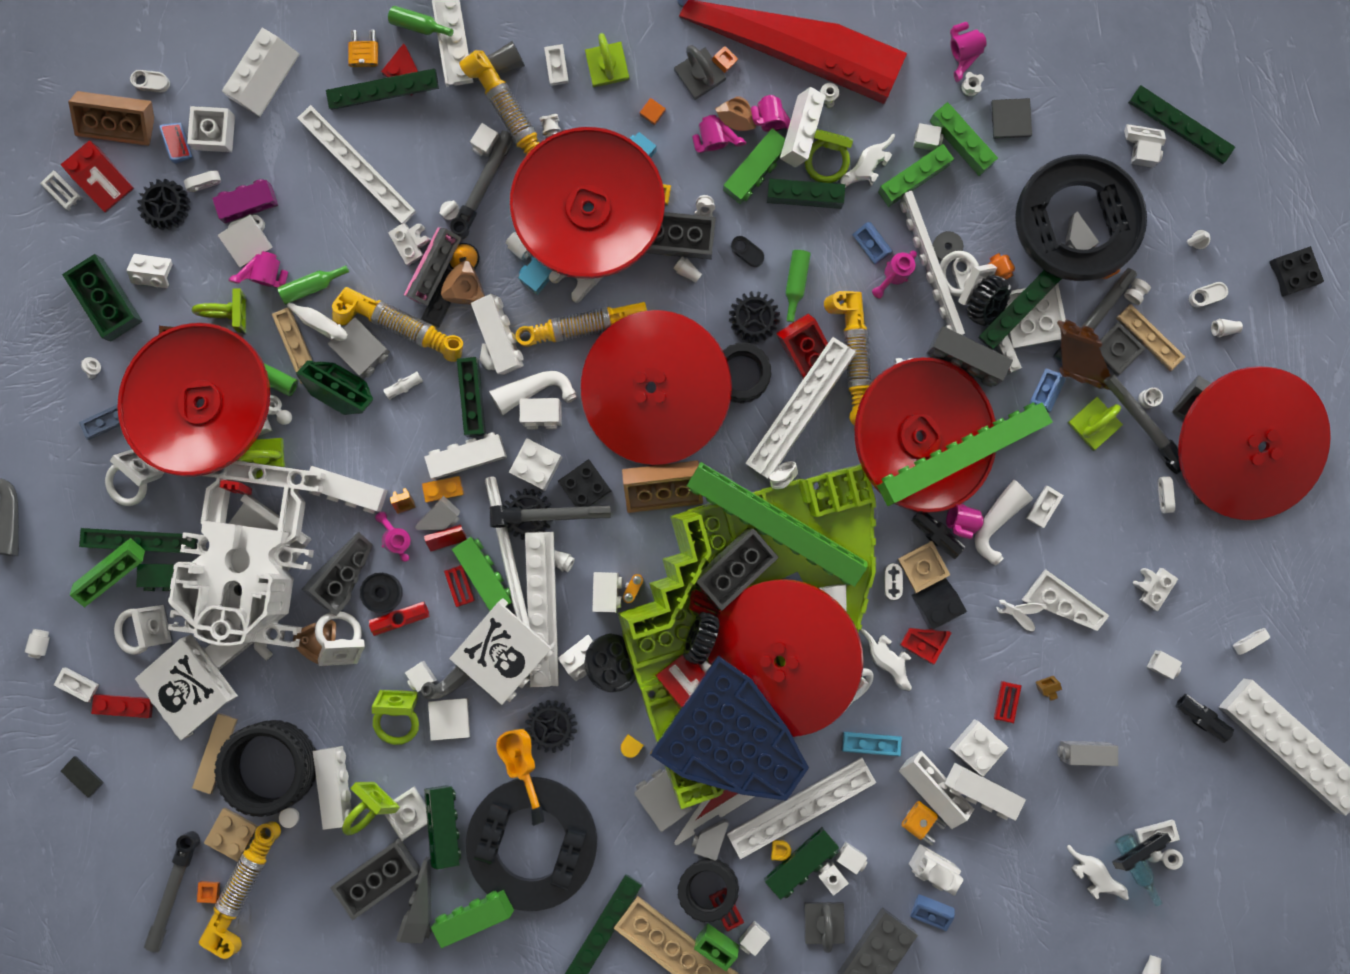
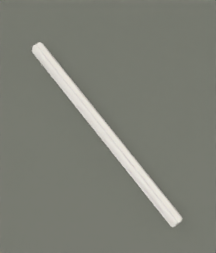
(507, 555)

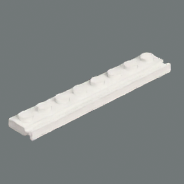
(453, 47)
(929, 260)
(801, 407)
(542, 602)
(801, 808)

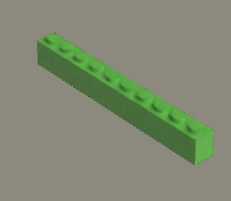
(963, 454)
(777, 524)

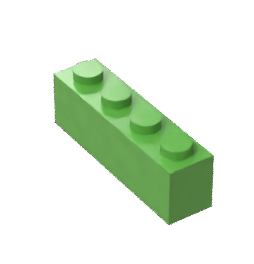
(963, 139)
(755, 167)
(915, 175)
(107, 572)
(481, 572)
(472, 918)

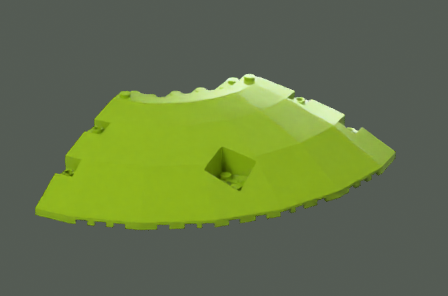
(658, 630)

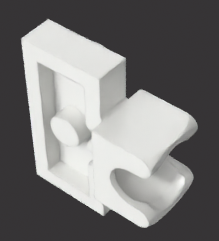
(409, 242)
(1155, 587)

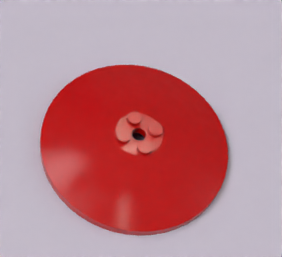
(581, 169)
(689, 392)
(162, 395)
(940, 404)
(1223, 439)
(811, 635)

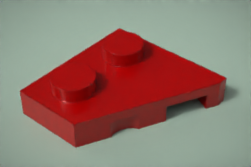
(400, 64)
(925, 643)

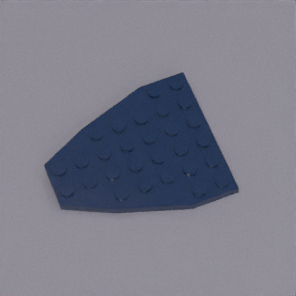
(732, 738)

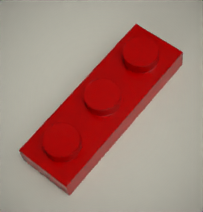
(122, 706)

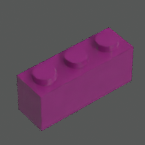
(245, 201)

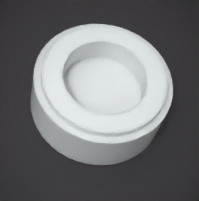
(289, 817)

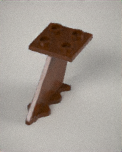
(1082, 355)

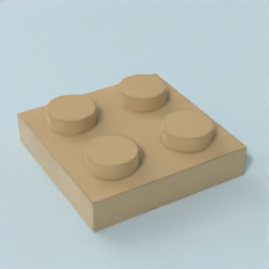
(923, 566)
(231, 834)

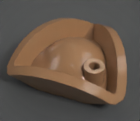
(736, 114)
(462, 285)
(308, 643)

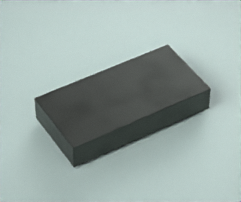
(82, 776)

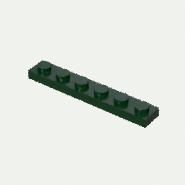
(382, 89)
(1181, 124)
(1018, 309)
(147, 540)
(604, 926)

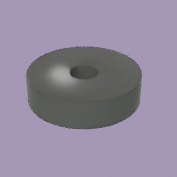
(950, 238)

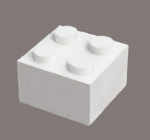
(211, 129)
(541, 412)
(535, 464)
(606, 592)
(978, 747)

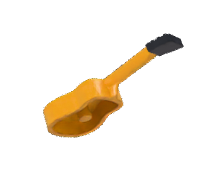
(515, 751)

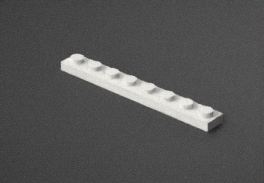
(357, 165)

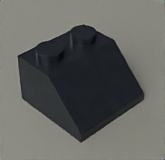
(939, 604)

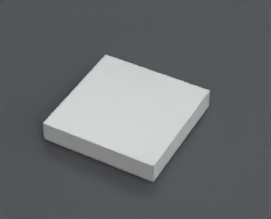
(244, 240)
(449, 719)
(410, 815)

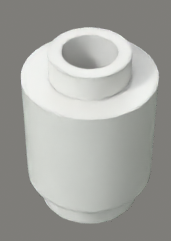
(515, 245)
(37, 643)

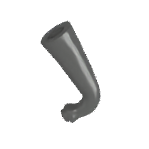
(505, 59)
(8, 519)
(449, 684)

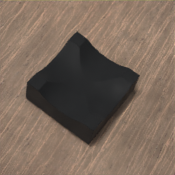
(1296, 271)
(584, 485)

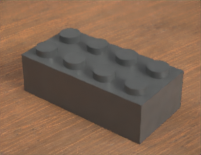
(685, 236)
(970, 356)
(735, 568)
(376, 879)
(880, 946)

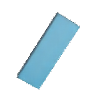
(871, 743)

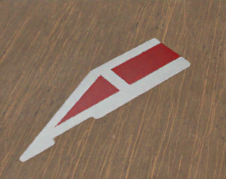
(708, 809)

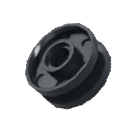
(369, 590)

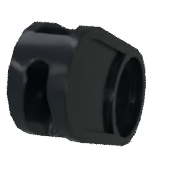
(751, 254)

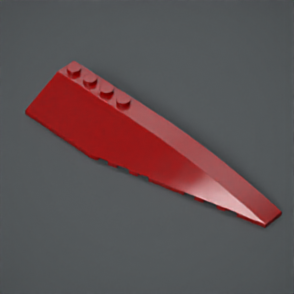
(809, 44)

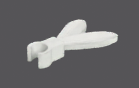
(1020, 611)

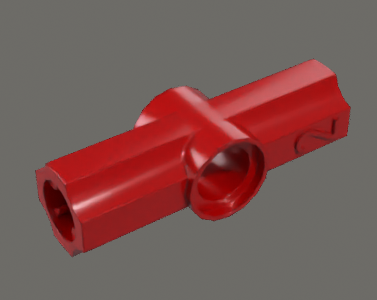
(410, 615)

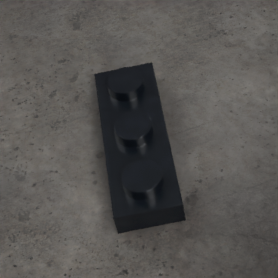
(1142, 851)

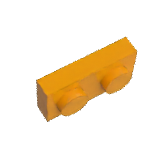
(446, 487)

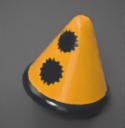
(465, 252)

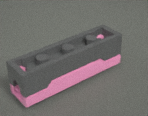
(432, 266)

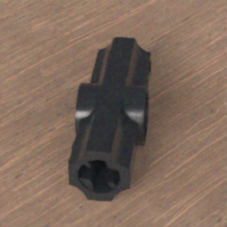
(938, 533)
(1204, 718)

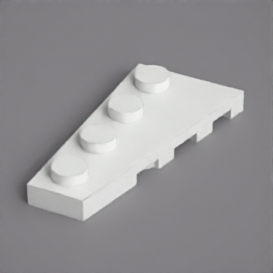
(1064, 601)

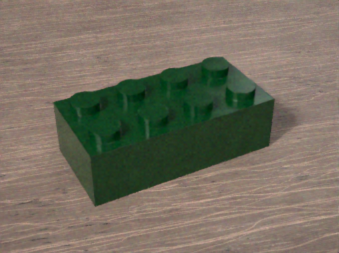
(102, 297)

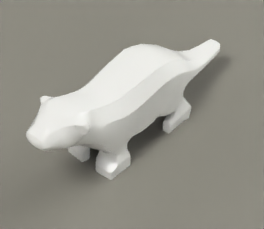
(867, 163)
(319, 322)
(889, 660)
(1098, 875)

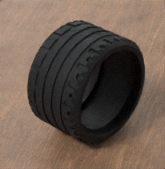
(231, 782)

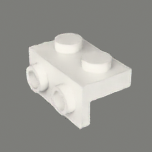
(149, 270)
(574, 658)

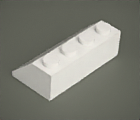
(260, 72)

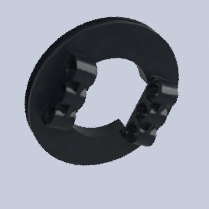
(1121, 208)
(575, 855)

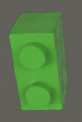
(716, 947)

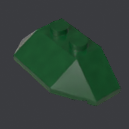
(335, 387)

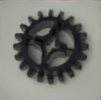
(163, 191)
(988, 300)
(766, 305)
(540, 503)
(701, 638)
(559, 730)

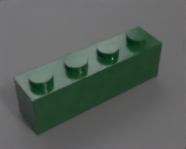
(806, 193)
(471, 397)
(154, 575)
(442, 827)
(801, 863)

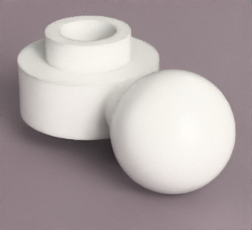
(283, 416)
(1157, 856)

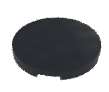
(609, 663)

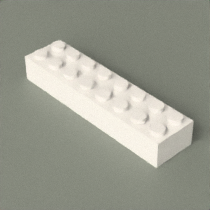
(1290, 743)

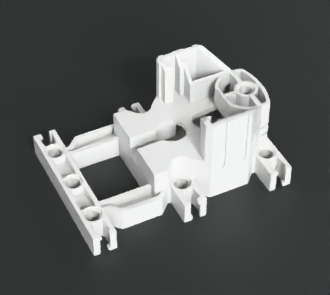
(245, 556)

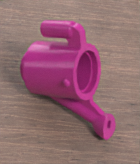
(965, 47)
(770, 114)
(715, 135)
(262, 270)
(897, 271)
(964, 520)
(394, 539)

